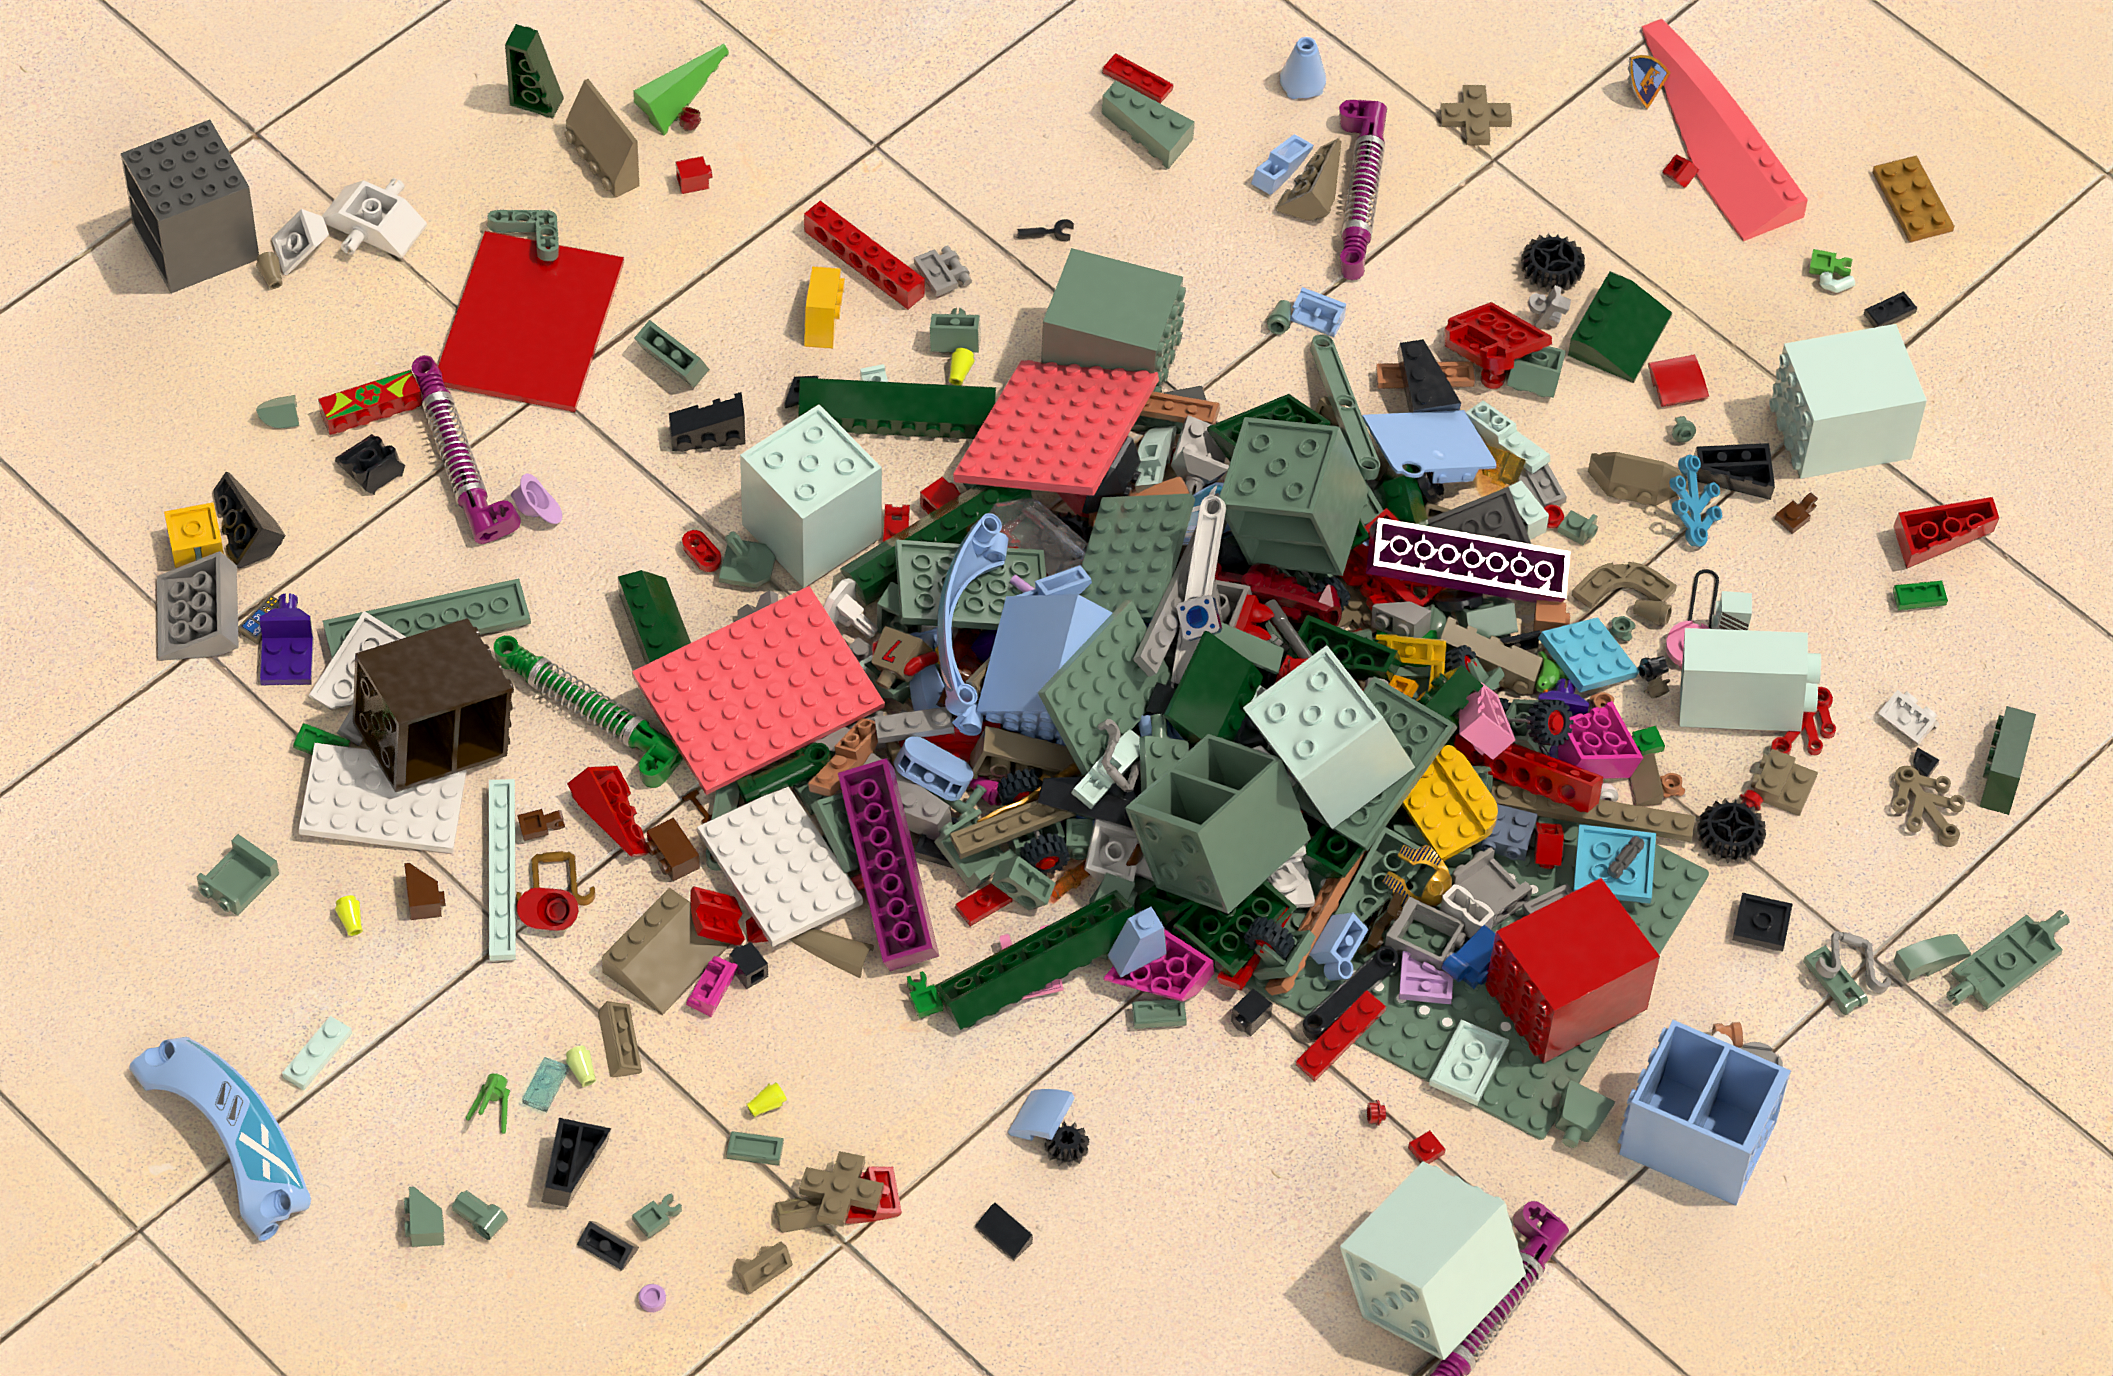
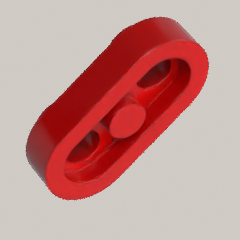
(703, 552)

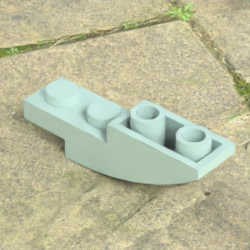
(1503, 434)
(1155, 453)
(1097, 781)

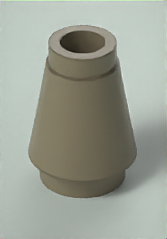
(269, 267)
(1654, 611)

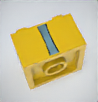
(193, 533)

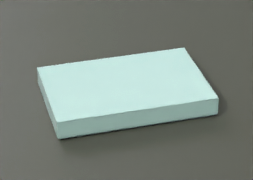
(1469, 1062)

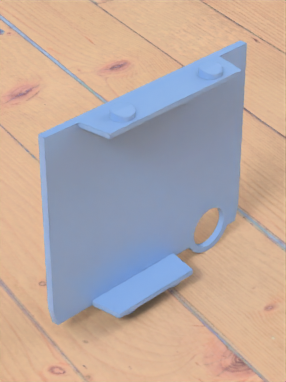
(1433, 442)

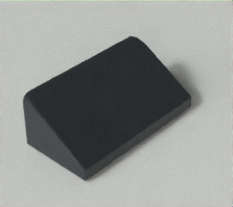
(1524, 641)
(1004, 1231)
(607, 1245)

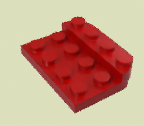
(1493, 337)

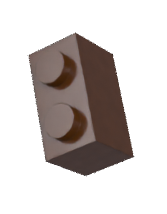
(672, 849)

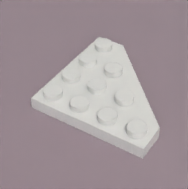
(336, 684)

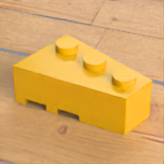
(823, 306)

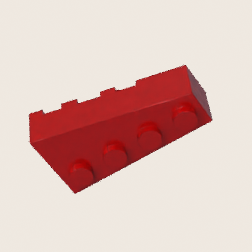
(1942, 528)

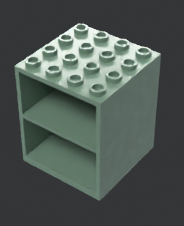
(1114, 316)
(1293, 495)
(1218, 823)

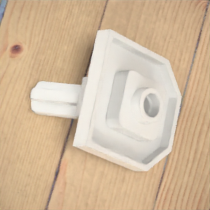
(844, 609)

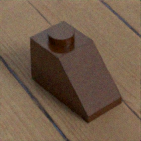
(423, 894)

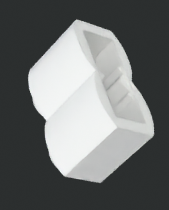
(1462, 906)

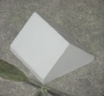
(1110, 851)

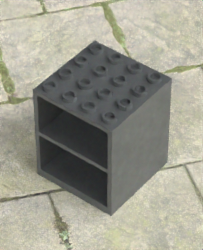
(190, 206)

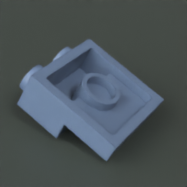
(1511, 833)

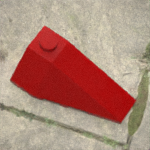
(604, 797)

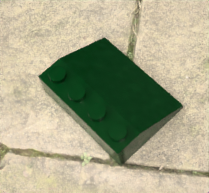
(1619, 328)
(1282, 409)
(1213, 692)
(1222, 934)

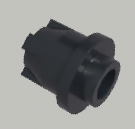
(1652, 667)

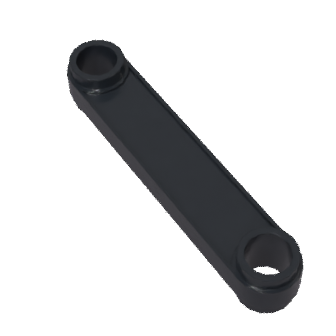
(1363, 979)

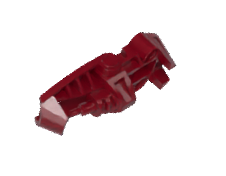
(1294, 599)

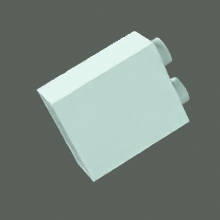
(1747, 679)

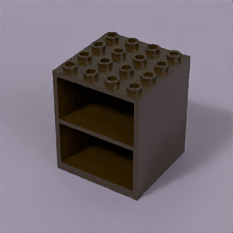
(432, 704)

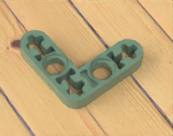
(509, 222)

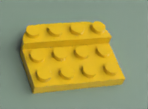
(1451, 805)

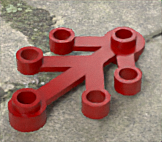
(1785, 743)

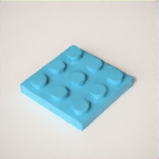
(1588, 654)
(1598, 849)

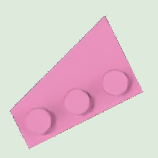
(1485, 723)

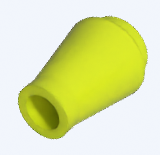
(961, 363)
(349, 913)
(766, 1100)

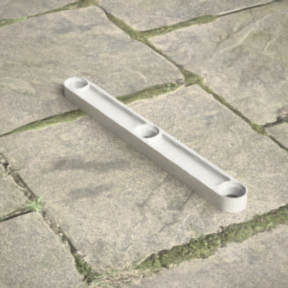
(1201, 573)

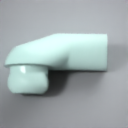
(1833, 285)

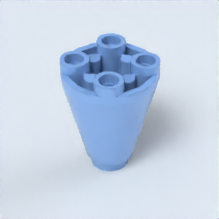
(1303, 71)

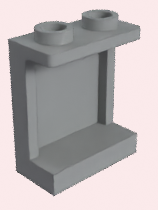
(1492, 885)

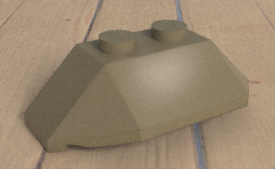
(1633, 477)

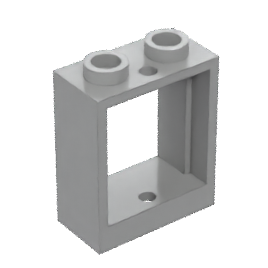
(1433, 918)

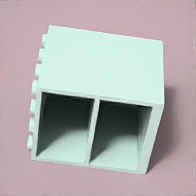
(1847, 401)
(811, 495)
(1329, 736)
(1433, 1260)

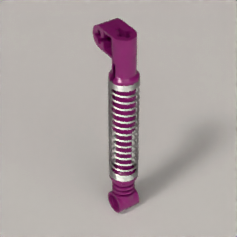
(1369, 120)
(438, 402)
(1544, 1242)

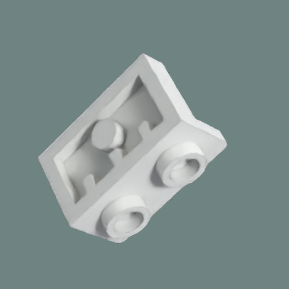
(1908, 716)

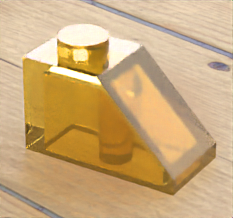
(1507, 469)

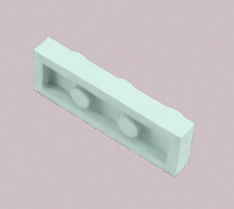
(317, 1053)

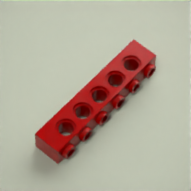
(864, 255)
(1540, 767)

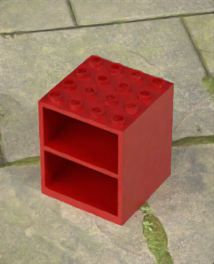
(1571, 970)

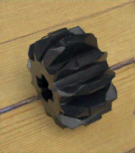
(1067, 1144)

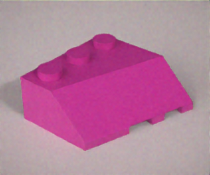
(1601, 744)
(1175, 975)

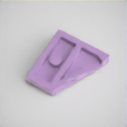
(1424, 982)

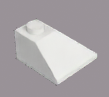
(298, 239)

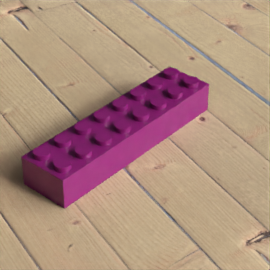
(1467, 562)
(888, 865)

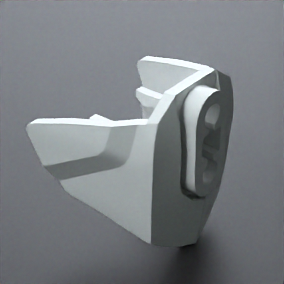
(1293, 880)

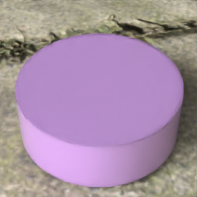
(652, 1298)

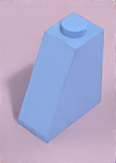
(1138, 942)

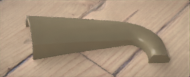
(834, 949)

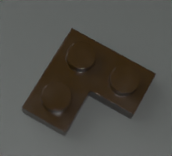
(1380, 921)

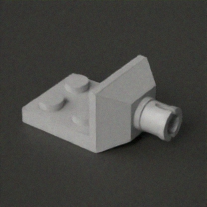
(1198, 456)

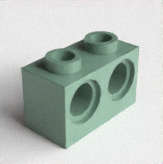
(1023, 883)

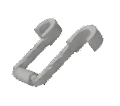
(1117, 777)
(1858, 941)

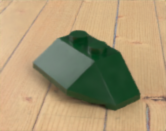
(1401, 496)

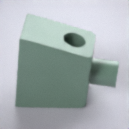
(1580, 1113)

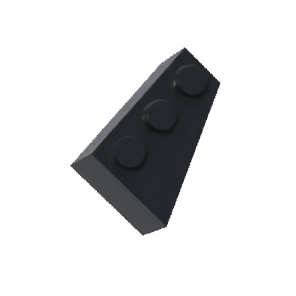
(1424, 380)
(708, 426)
(1737, 468)
(572, 1158)

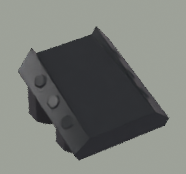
(371, 463)

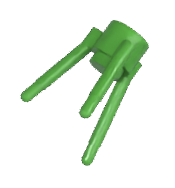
(492, 1090)

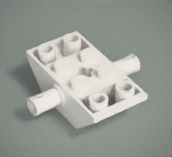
(375, 217)

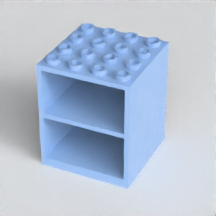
(1029, 648)
(1703, 1111)

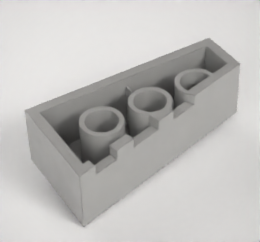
(922, 809)

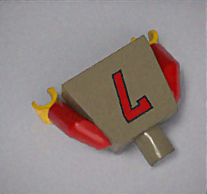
(900, 656)

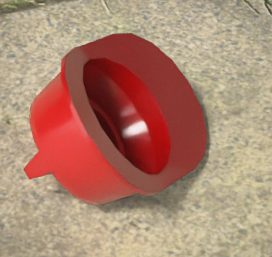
(547, 908)

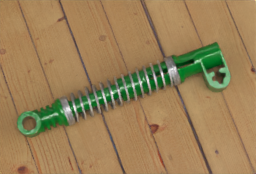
(632, 729)

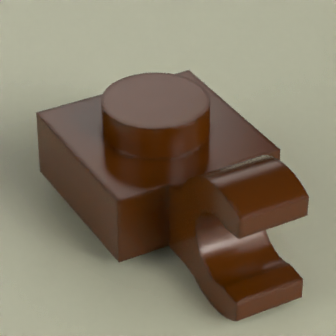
(1794, 515)
(536, 824)

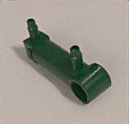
(787, 774)

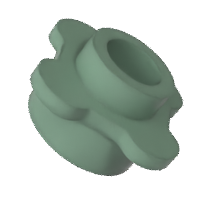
(1622, 623)

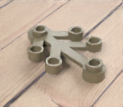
(1927, 801)

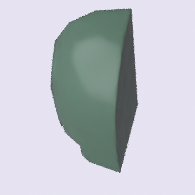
(279, 412)

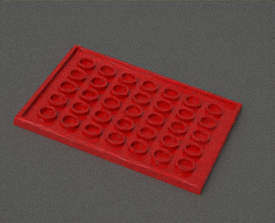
(529, 322)

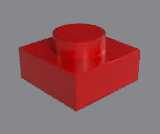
(1426, 1148)

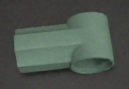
(485, 1218)

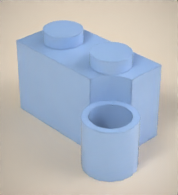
(1338, 945)

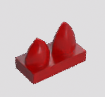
(1251, 614)

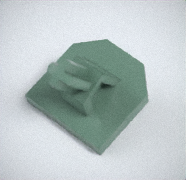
(746, 562)

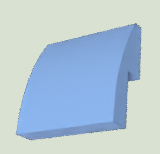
(1042, 1114)

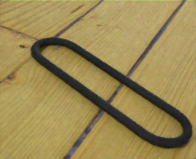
(1694, 593)

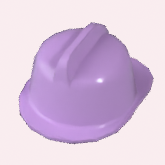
(535, 500)

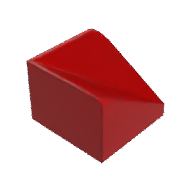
(1680, 170)

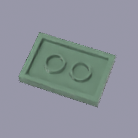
(838, 835)

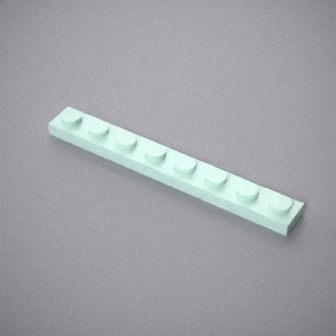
(502, 870)

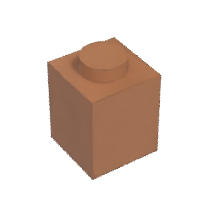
(1550, 615)

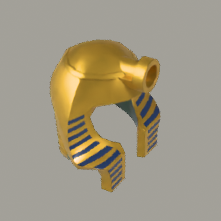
(1428, 882)

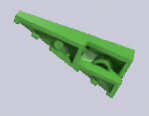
(671, 92)

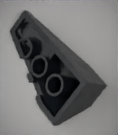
(248, 526)
(1109, 809)

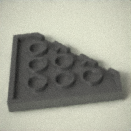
(1488, 516)

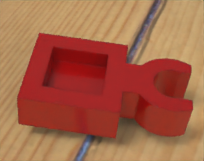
(1375, 595)

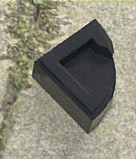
(1924, 762)

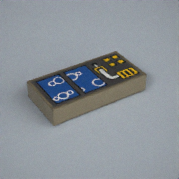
(251, 625)

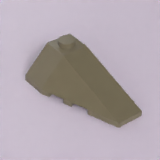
(1315, 187)

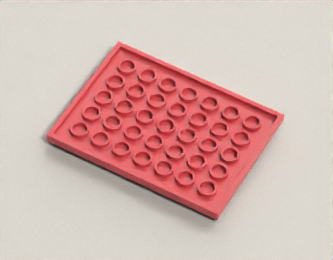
(1056, 428)
(757, 690)

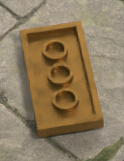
(1913, 198)

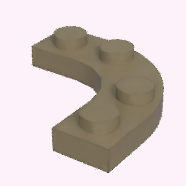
(1629, 575)

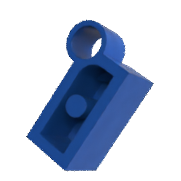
(1473, 959)

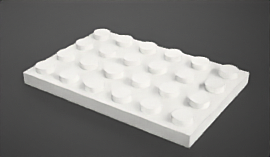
(355, 802)
(779, 866)

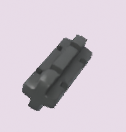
(1625, 857)

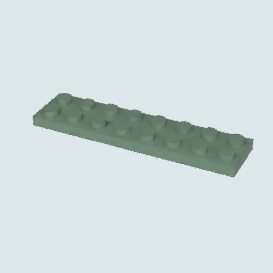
(486, 607)

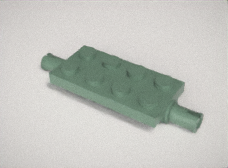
(1158, 751)
(2008, 960)

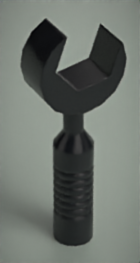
(1041, 231)

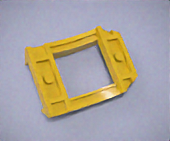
(1418, 651)

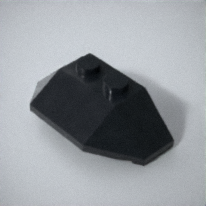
(1118, 478)

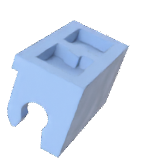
(1318, 312)

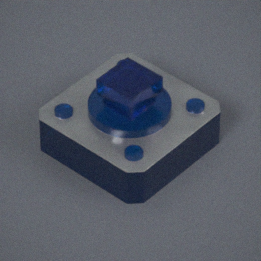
(1199, 616)

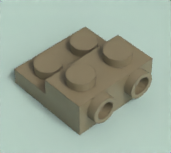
(1784, 782)

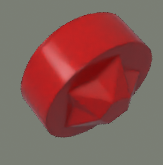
(1492, 381)

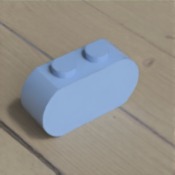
(933, 768)

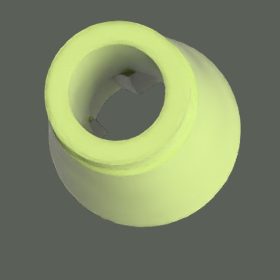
(581, 1065)

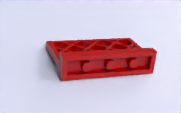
(1396, 587)

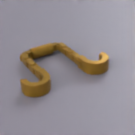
(557, 857)

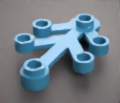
(1696, 531)

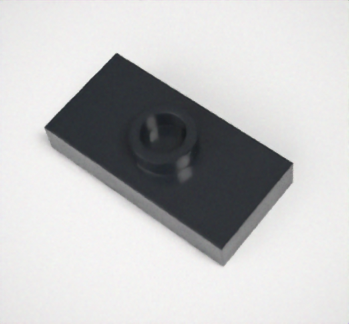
(1890, 310)

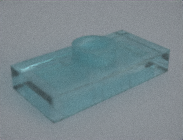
(545, 1084)

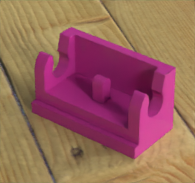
(712, 986)

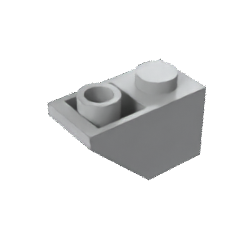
(1401, 619)

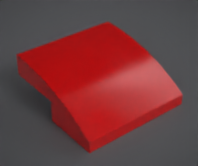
(1678, 380)
(716, 916)
(889, 1204)

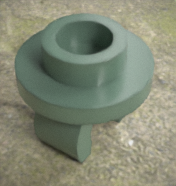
(1683, 430)

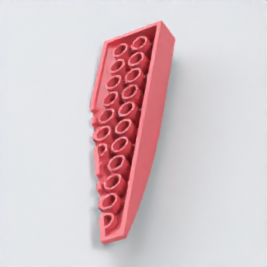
(1723, 143)

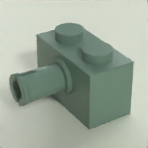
(955, 332)

